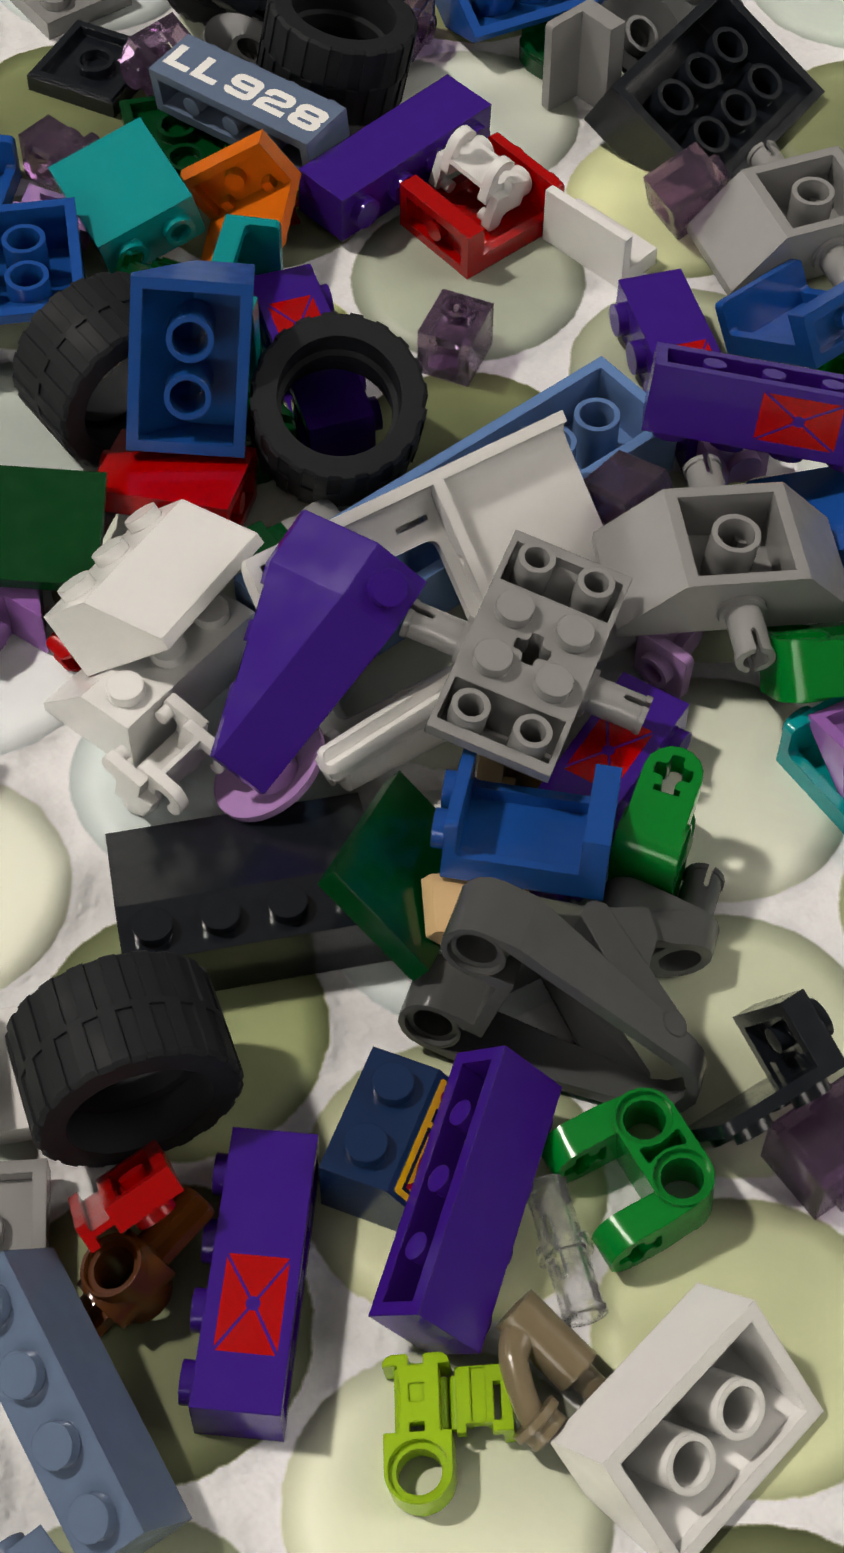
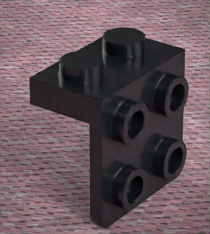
(796, 1053)

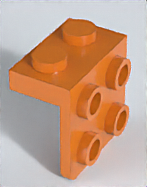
(244, 180)

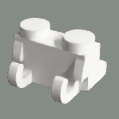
(499, 179)
(169, 764)

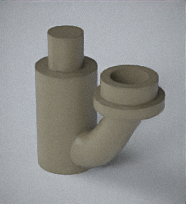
(539, 1335)

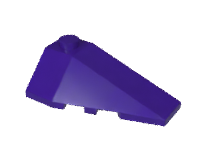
(317, 626)

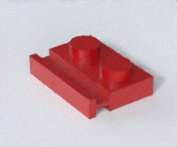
(128, 1194)

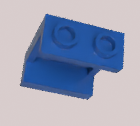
(784, 319)
(526, 833)

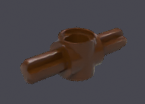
(147, 1258)

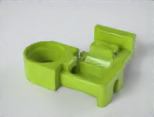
(443, 1408)

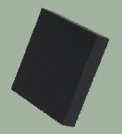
(84, 69)

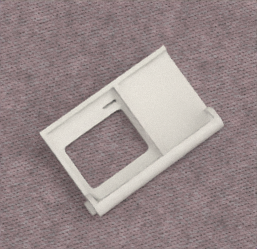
(470, 518)

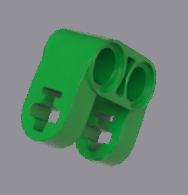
(806, 663)
(658, 826)
(650, 1164)

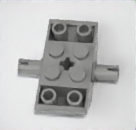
(774, 215)
(724, 562)
(529, 658)

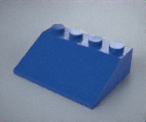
(37, 255)

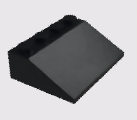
(706, 83)
(240, 893)

